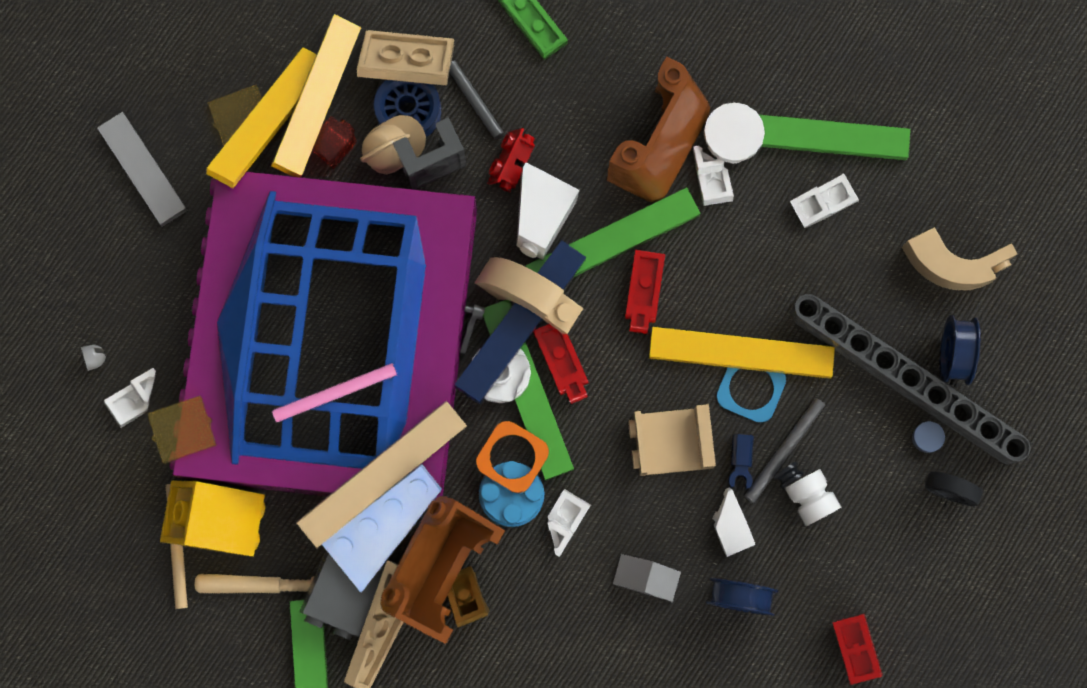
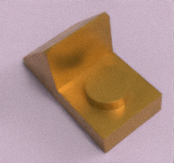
(467, 598)

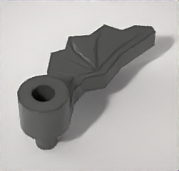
(476, 313)

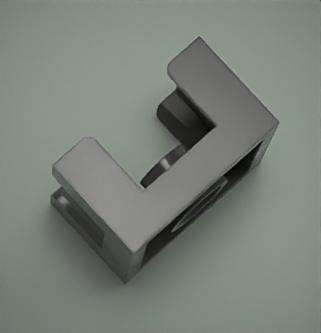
(435, 163)

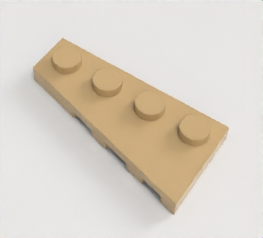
(375, 639)

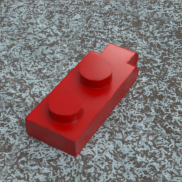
(644, 290)
(562, 362)

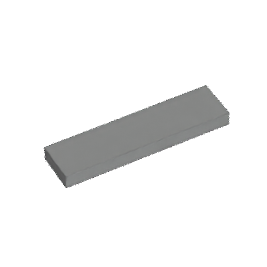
(142, 169)

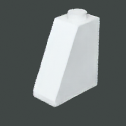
(542, 210)

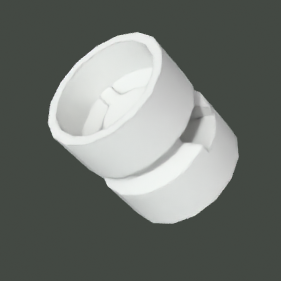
(813, 498)

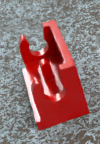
(857, 649)

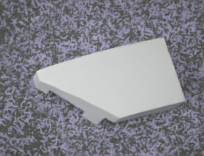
(712, 178)
(132, 400)
(565, 519)
(732, 526)

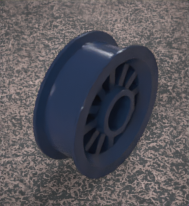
(392, 87)
(959, 350)
(741, 596)

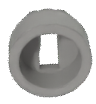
(93, 356)

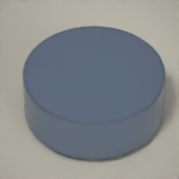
(928, 437)

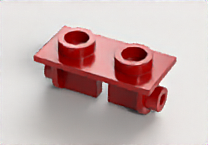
(514, 148)

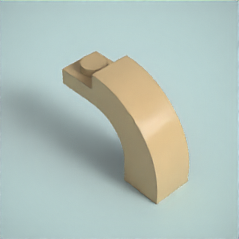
(949, 271)
(531, 290)

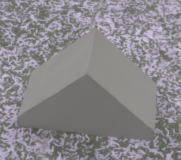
(647, 577)

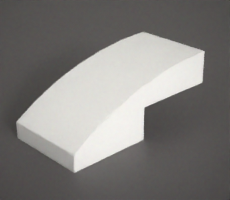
(824, 201)

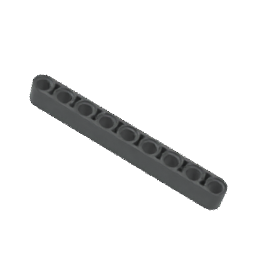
(923, 380)

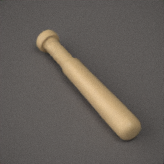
(248, 584)

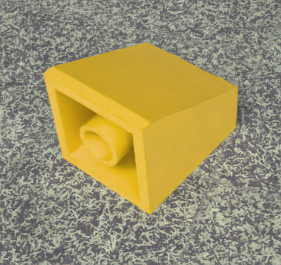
(213, 517)

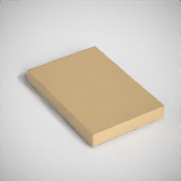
(405, 57)

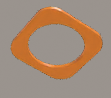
(505, 429)

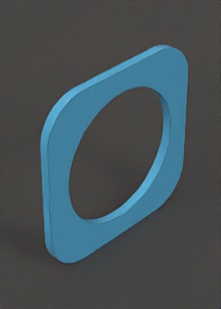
(759, 415)

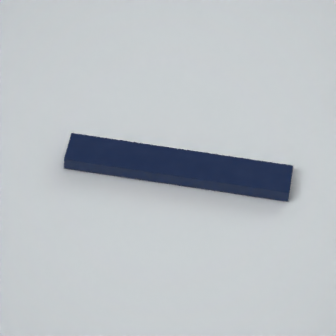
(515, 329)

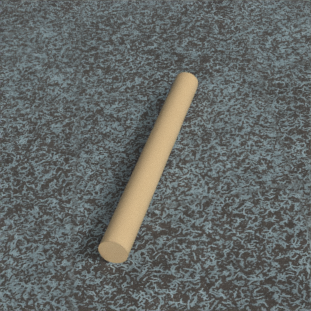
(178, 572)

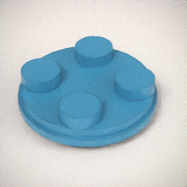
(508, 507)

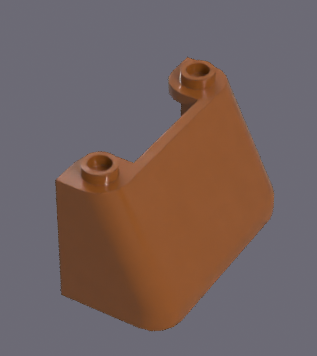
(653, 168)
(434, 563)

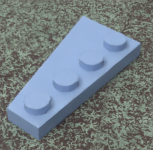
(377, 531)

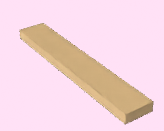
(381, 474)

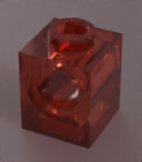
(334, 141)

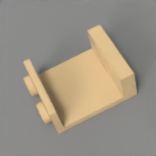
(672, 441)

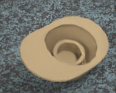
(379, 148)

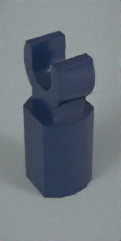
(741, 459)

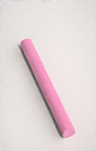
(334, 392)

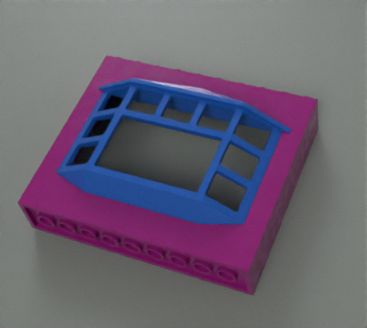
(422, 332)

